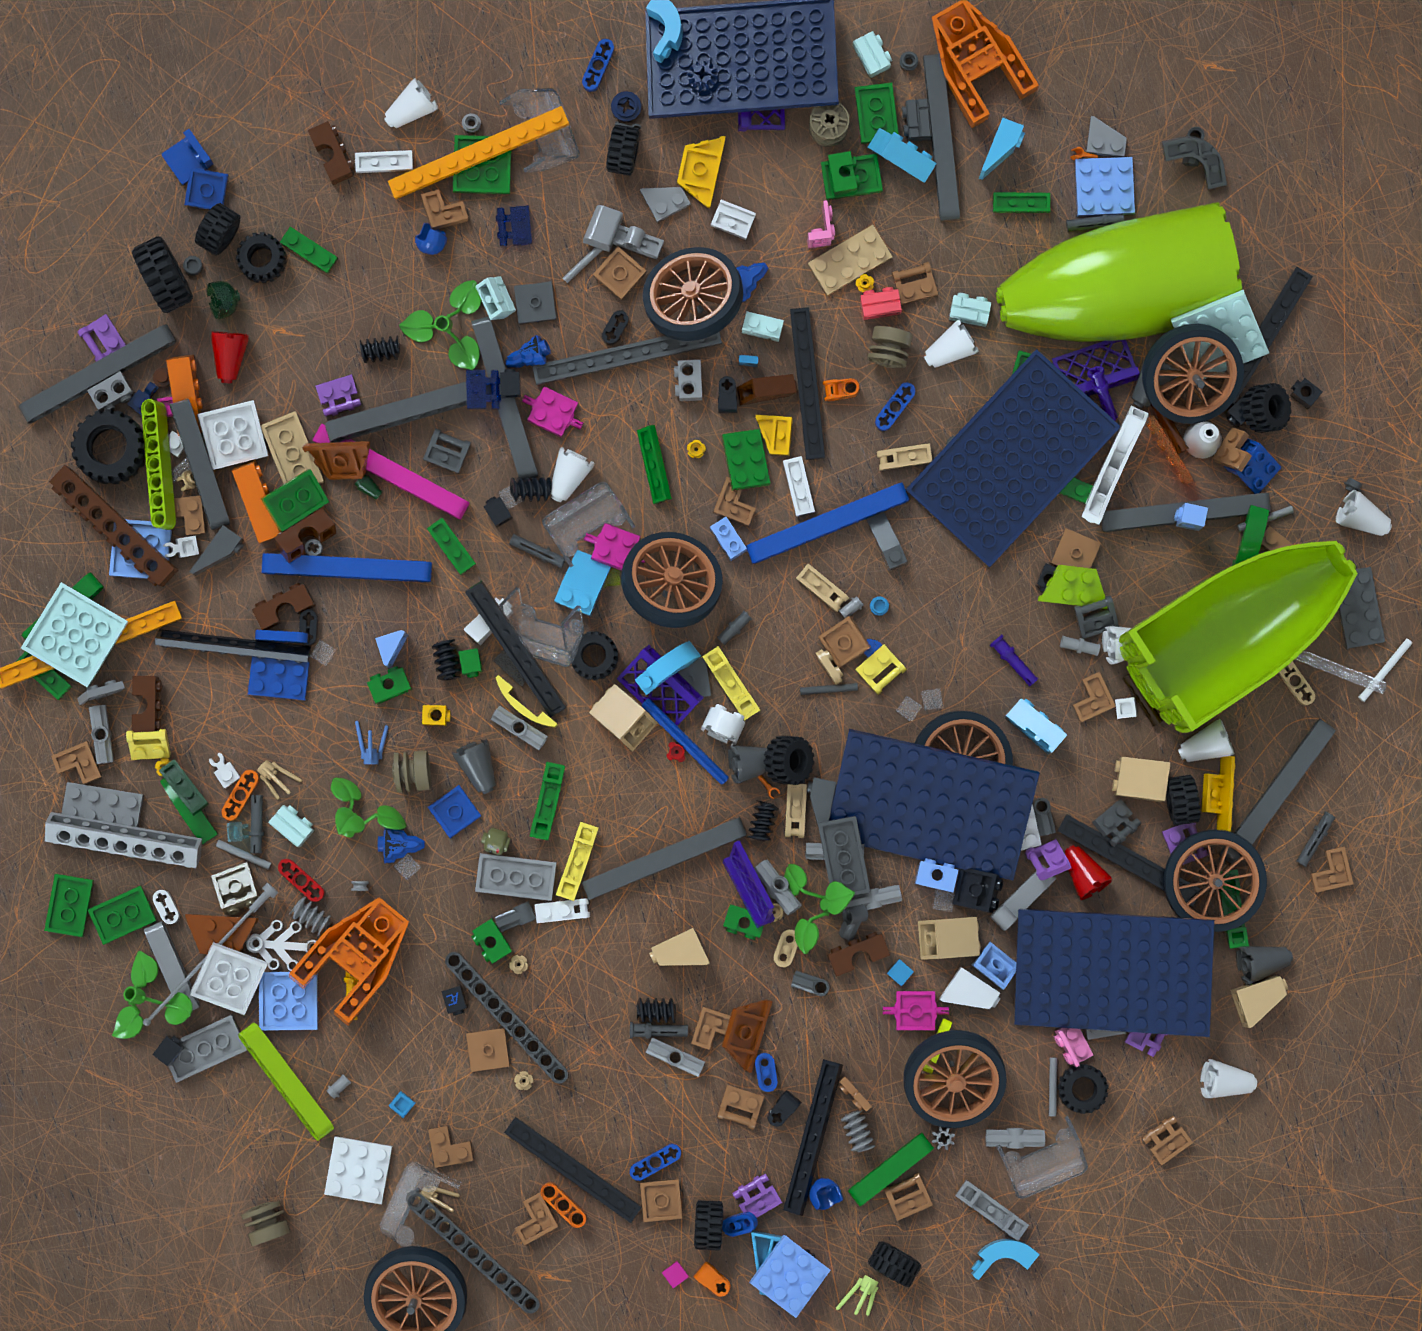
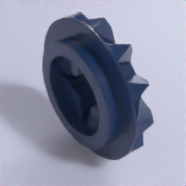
(708, 81)
(621, 99)

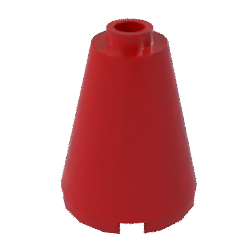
(228, 354)
(1086, 873)

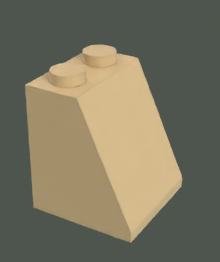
(623, 717)
(1141, 779)
(949, 938)
(680, 950)
(1258, 999)

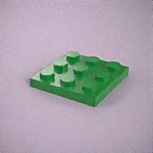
(485, 178)

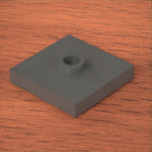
(535, 302)
(697, 677)

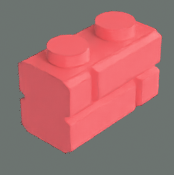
(880, 304)

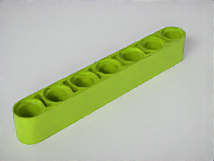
(159, 456)
(285, 1081)

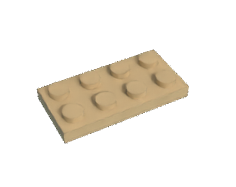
(850, 260)
(285, 441)

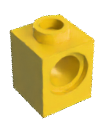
(427, 715)

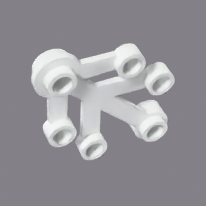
(278, 944)

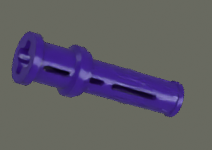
(1101, 387)
(1007, 653)

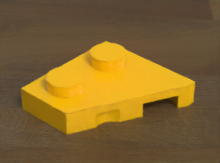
(777, 433)

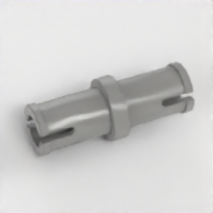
(1080, 645)

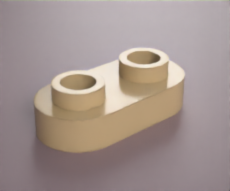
(825, 659)
(785, 948)

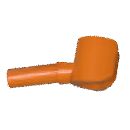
(1080, 153)
(768, 786)

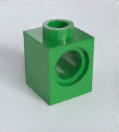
(470, 662)

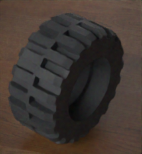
(162, 274)
(89, 431)

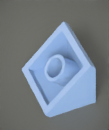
(390, 646)
(995, 965)

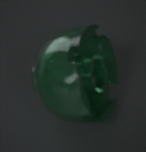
(223, 299)

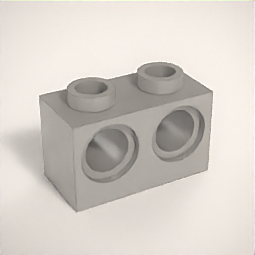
(691, 380)
(109, 387)

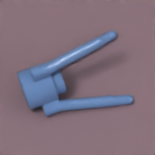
(370, 755)

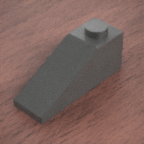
(887, 541)
(222, 547)
(821, 798)

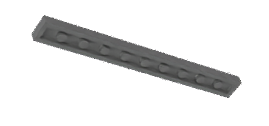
(618, 357)

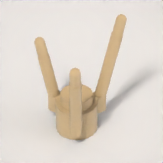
(268, 771)
(432, 1196)

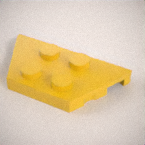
(700, 169)

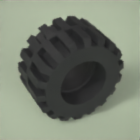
(622, 150)
(217, 229)
(251, 245)
(1266, 408)
(606, 667)
(789, 760)
(1183, 800)
(1098, 1096)
(708, 1225)
(894, 1264)

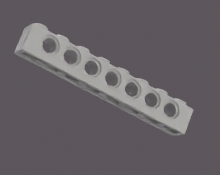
(123, 840)

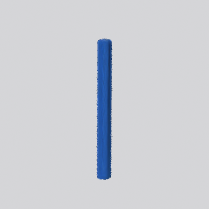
(685, 741)

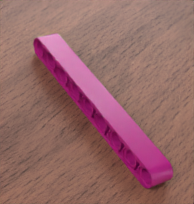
(407, 480)

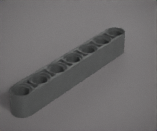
(199, 464)

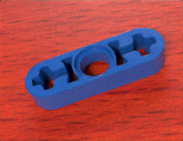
(608, 54)
(907, 398)
(281, 636)
(640, 1163)

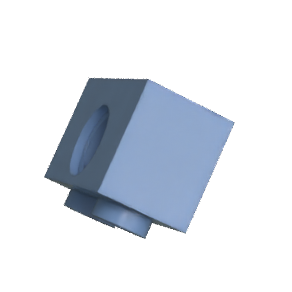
(1191, 516)
(728, 538)
(924, 875)

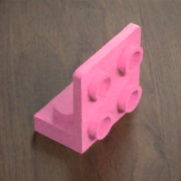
(822, 238)
(1074, 1045)

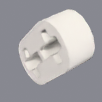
(169, 904)

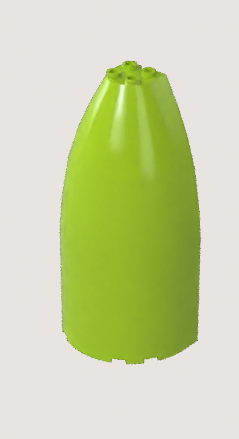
(1124, 277)
(1235, 630)

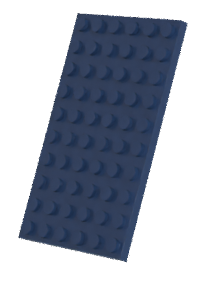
(763, 54)
(1013, 458)
(934, 803)
(1114, 972)

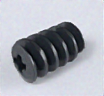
(380, 349)
(530, 488)
(445, 660)
(763, 821)
(656, 1010)

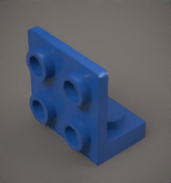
(186, 154)
(1259, 469)

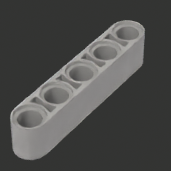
(169, 960)

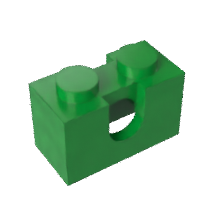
(840, 184)
(400, 686)
(732, 922)
(501, 947)

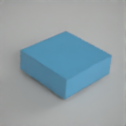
(746, 360)
(900, 972)
(402, 1104)

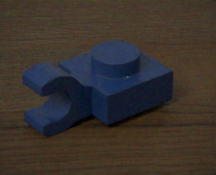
(139, 397)

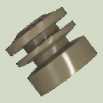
(827, 133)
(889, 350)
(412, 771)
(265, 1223)

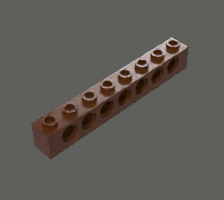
(66, 477)

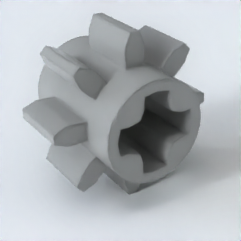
(948, 1140)

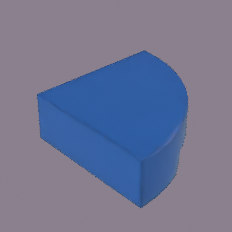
(875, 645)

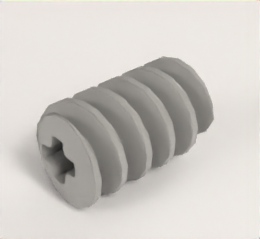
(311, 917)
(857, 1131)

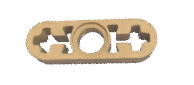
(1297, 695)

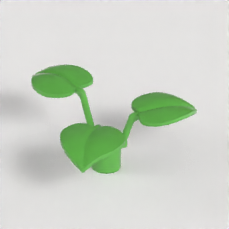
(419, 326)
(349, 822)
(834, 902)
(128, 1020)

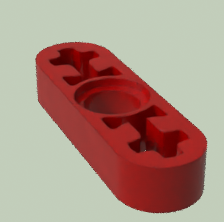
(308, 893)

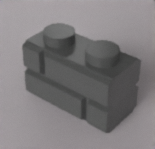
(917, 120)

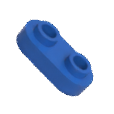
(766, 1072)
(741, 1224)

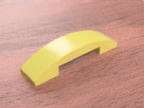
(730, 683)
(542, 719)
(577, 861)

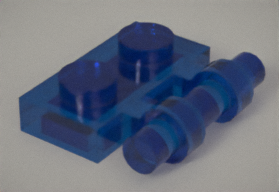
(520, 225)
(476, 389)

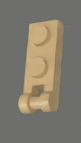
(905, 456)
(821, 587)
(795, 810)

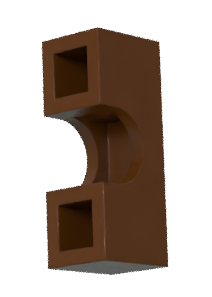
(325, 138)
(316, 524)
(267, 612)
(148, 688)
(842, 958)

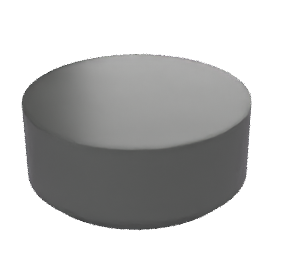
(193, 265)

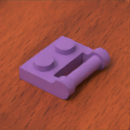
(106, 333)
(1175, 836)
(1053, 856)

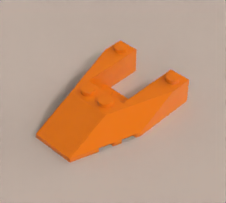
(971, 48)
(361, 946)

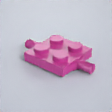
(552, 412)
(612, 545)
(915, 1010)

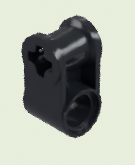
(727, 398)
(786, 1106)

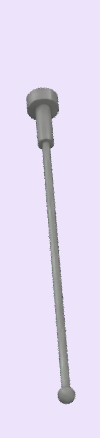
(268, 891)

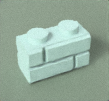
(872, 54)
(495, 298)
(970, 310)
(762, 326)
(292, 826)

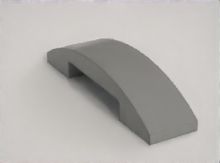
(992, 1210)

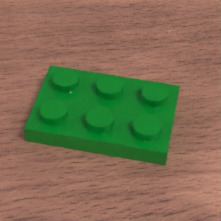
(875, 110)
(868, 173)
(745, 459)
(295, 500)
(69, 905)
(122, 915)

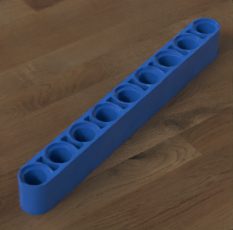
(827, 523)
(348, 568)

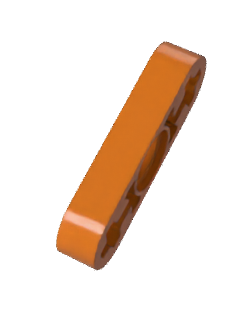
(237, 810)

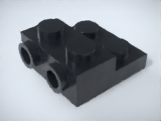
(978, 890)

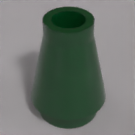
(368, 487)

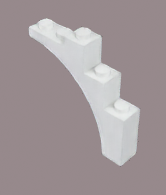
(1113, 465)

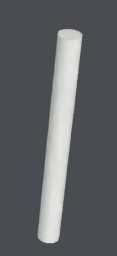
(1387, 667)

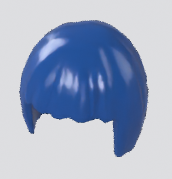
(430, 240)
(825, 1194)

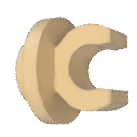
(188, 479)

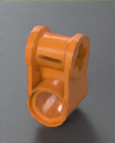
(839, 390)
(709, 1277)

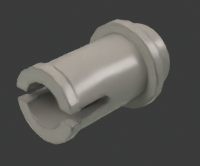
(851, 607)
(335, 1089)

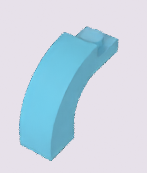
(667, 14)
(666, 666)
(1003, 1249)

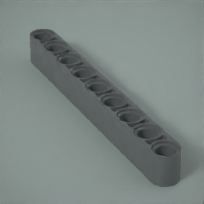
(941, 138)
(80, 382)
(508, 408)
(398, 413)
(1164, 514)
(1282, 785)
(664, 858)
(498, 1012)
(476, 1260)

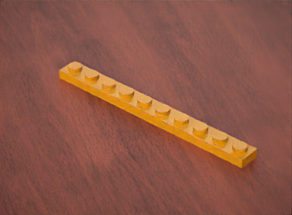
(478, 152)
(136, 626)

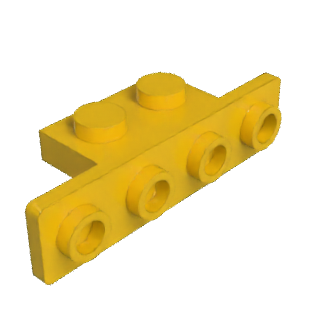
(1219, 793)

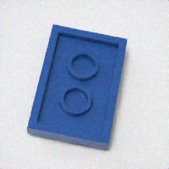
(278, 678)

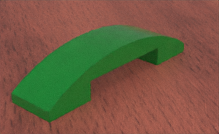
(1253, 533)
(547, 801)
(198, 823)
(1238, 936)

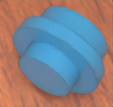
(879, 606)

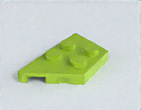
(1073, 586)

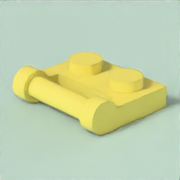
(876, 664)
(148, 744)

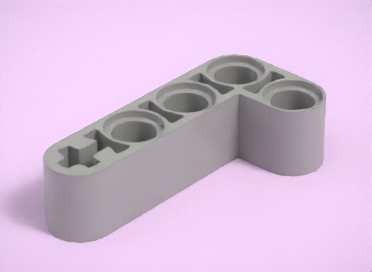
(1021, 899)

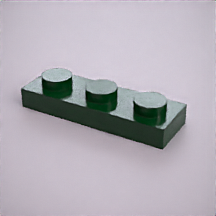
(183, 787)

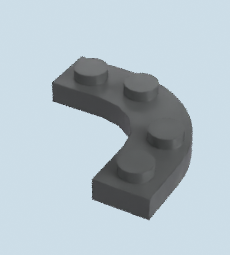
(1203, 151)

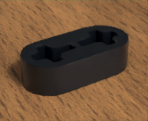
(618, 330)
(313, 626)

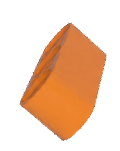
(561, 1195)

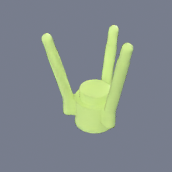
(868, 1286)

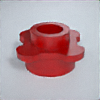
(672, 755)

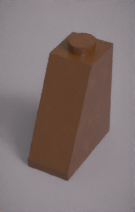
(766, 389)

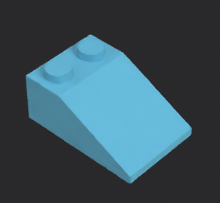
(1006, 139)
(582, 583)

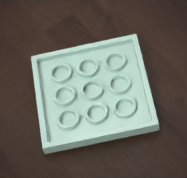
(1233, 318)
(74, 635)

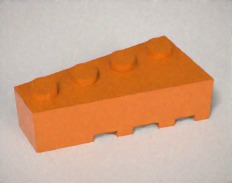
(185, 382)
(252, 489)

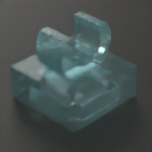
(234, 831)

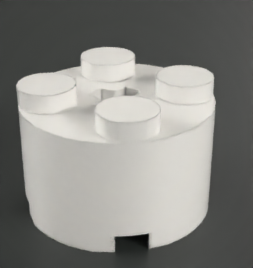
(723, 724)

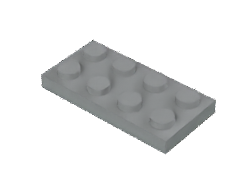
(102, 804)
(515, 877)
(207, 1048)

